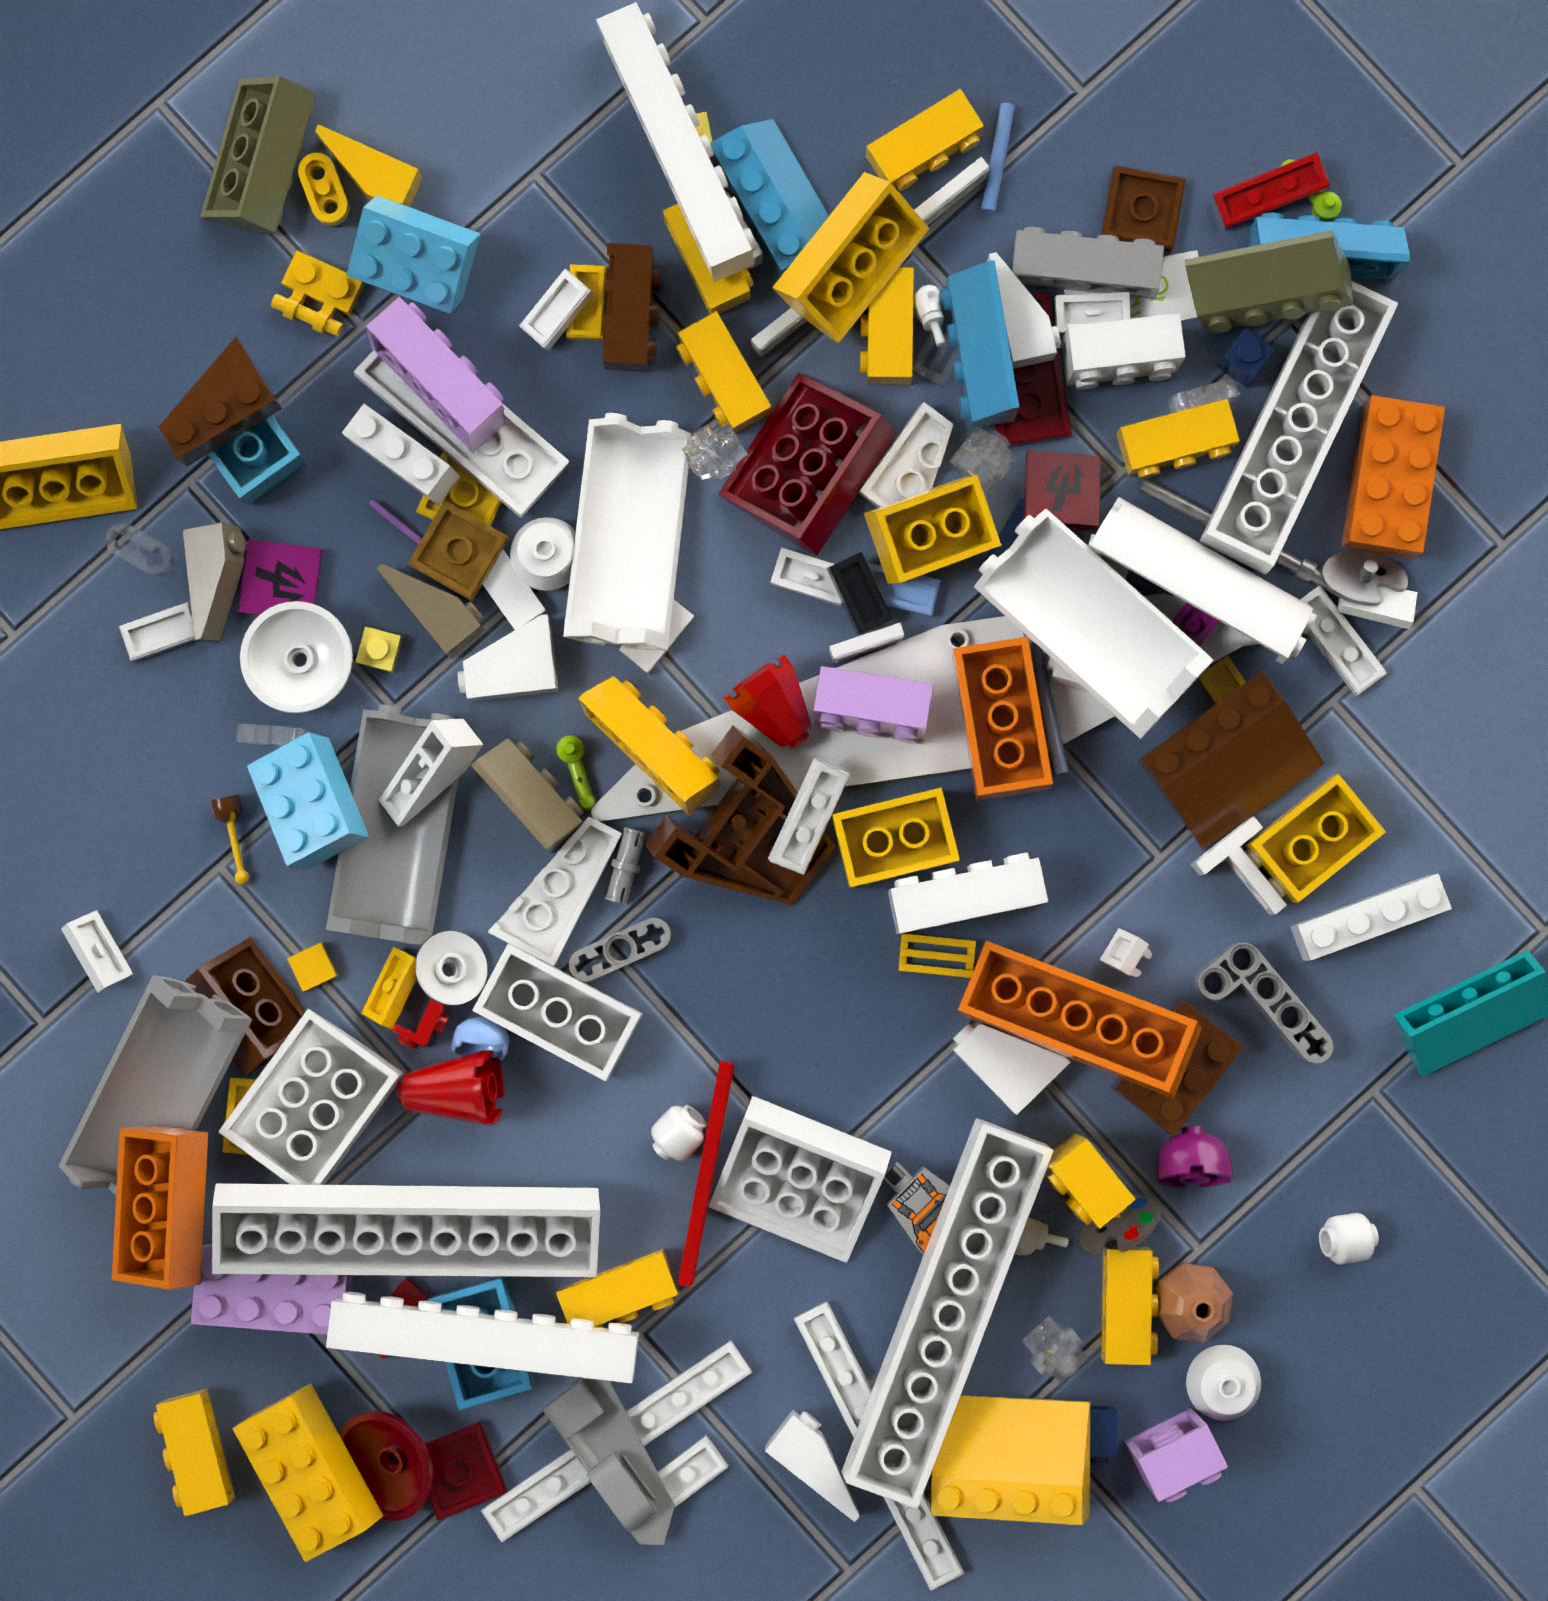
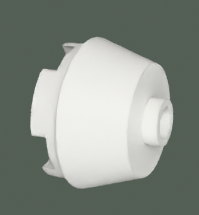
(543, 553)
(1223, 1382)

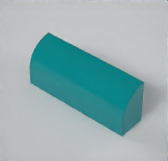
(1474, 1013)

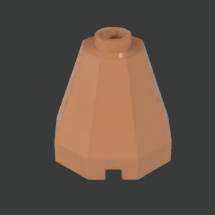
(1181, 1293)

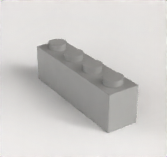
(1087, 263)

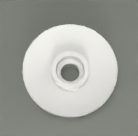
(466, 963)

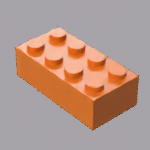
(1393, 477)
(1002, 718)
(159, 1206)

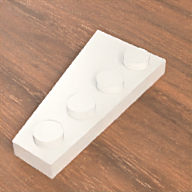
(552, 904)

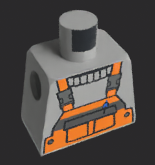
(916, 1201)

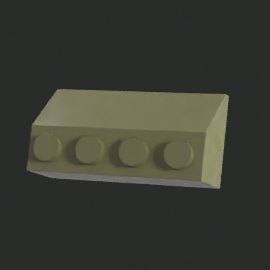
(258, 154)
(1270, 282)

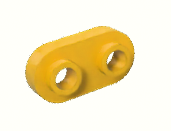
(325, 190)

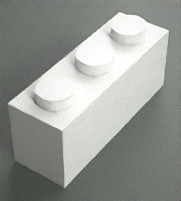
(401, 454)

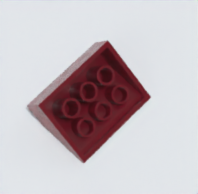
(808, 463)

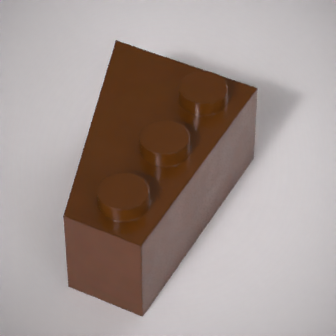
(630, 308)
(219, 406)

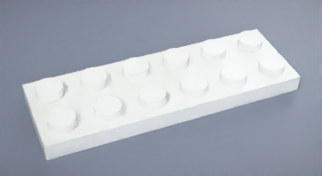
(510, 464)

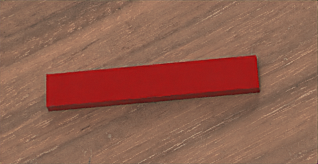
(706, 1173)

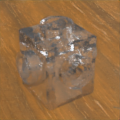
(714, 451)
(984, 456)
(1055, 1350)

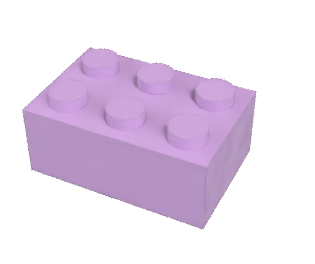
(872, 704)
(1176, 1455)

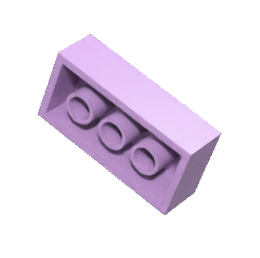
(436, 374)
(266, 1300)

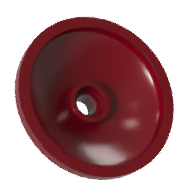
(390, 1461)

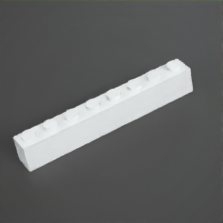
(676, 143)
(483, 1339)

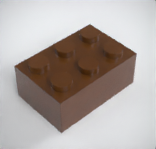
(1208, 1062)

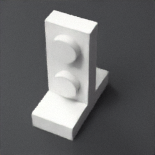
(1244, 864)

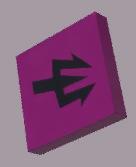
(278, 575)

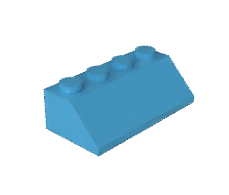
(770, 190)
(1371, 250)
(981, 346)

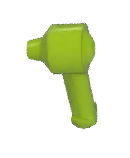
(1325, 204)
(571, 751)

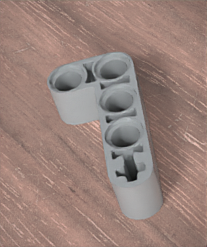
(1271, 1007)

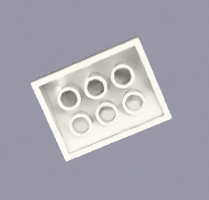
(311, 1102)
(800, 1179)

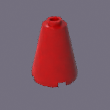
(456, 1089)

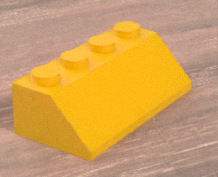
(851, 256)
(65, 476)
(650, 743)

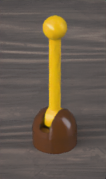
(227, 811)

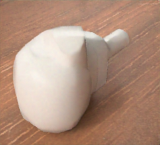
(927, 309)
(1035, 1236)

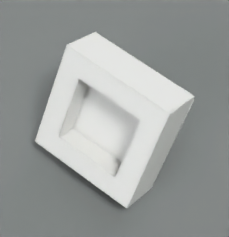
(1125, 952)

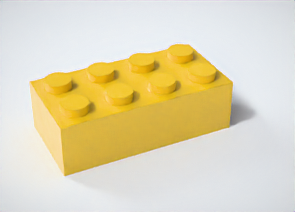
(308, 1472)

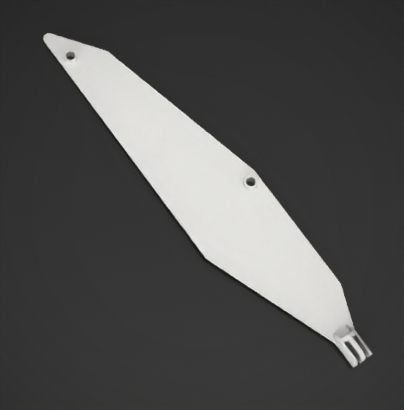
(872, 760)

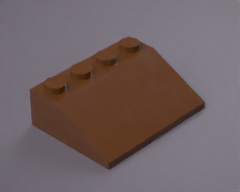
(1232, 760)

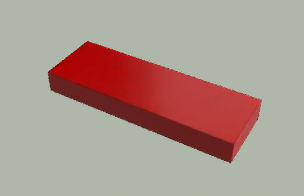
(1271, 190)

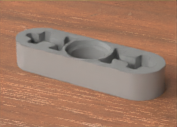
(598, 969)

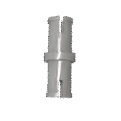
(625, 865)

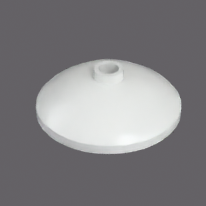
(271, 651)

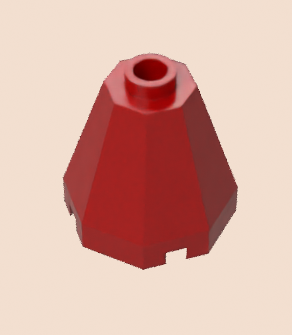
(773, 703)

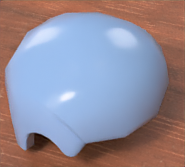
(479, 1035)

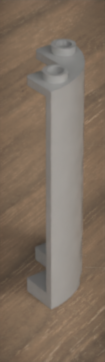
(395, 876)
(156, 1076)

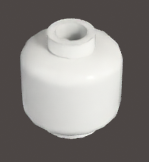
(678, 1133)
(1348, 1238)

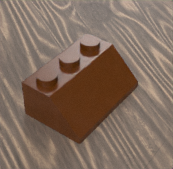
(255, 988)

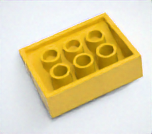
(1015, 1461)

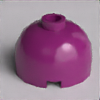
(1193, 1159)

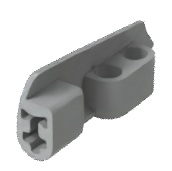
(612, 1453)

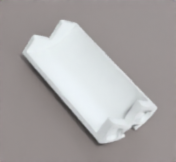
(627, 534)
(1204, 579)
(1092, 622)

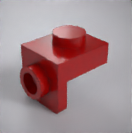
(433, 1022)

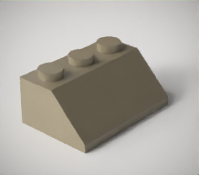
(529, 793)

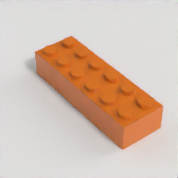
(1080, 1019)

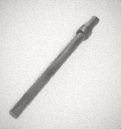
(1304, 569)

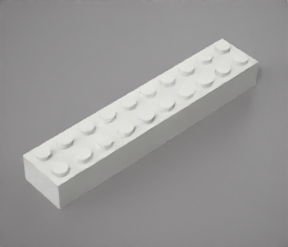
(405, 1230)
(946, 1313)

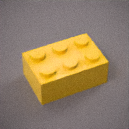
(932, 529)
(895, 838)
(1315, 838)
(1088, 1180)

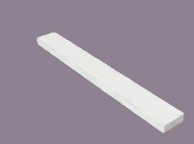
(927, 211)
(851, 1395)
(650, 1419)

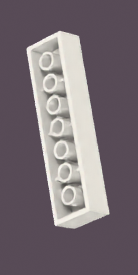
(1296, 430)

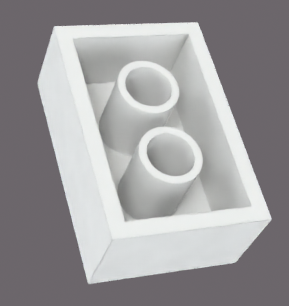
(1122, 350)

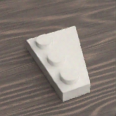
(910, 460)

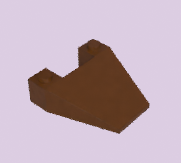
(741, 830)

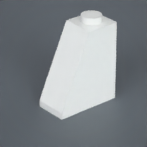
(513, 665)
(1007, 1065)

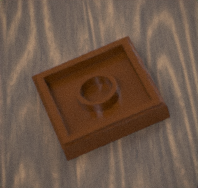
(1143, 206)

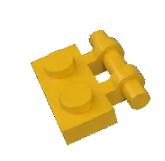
(321, 283)

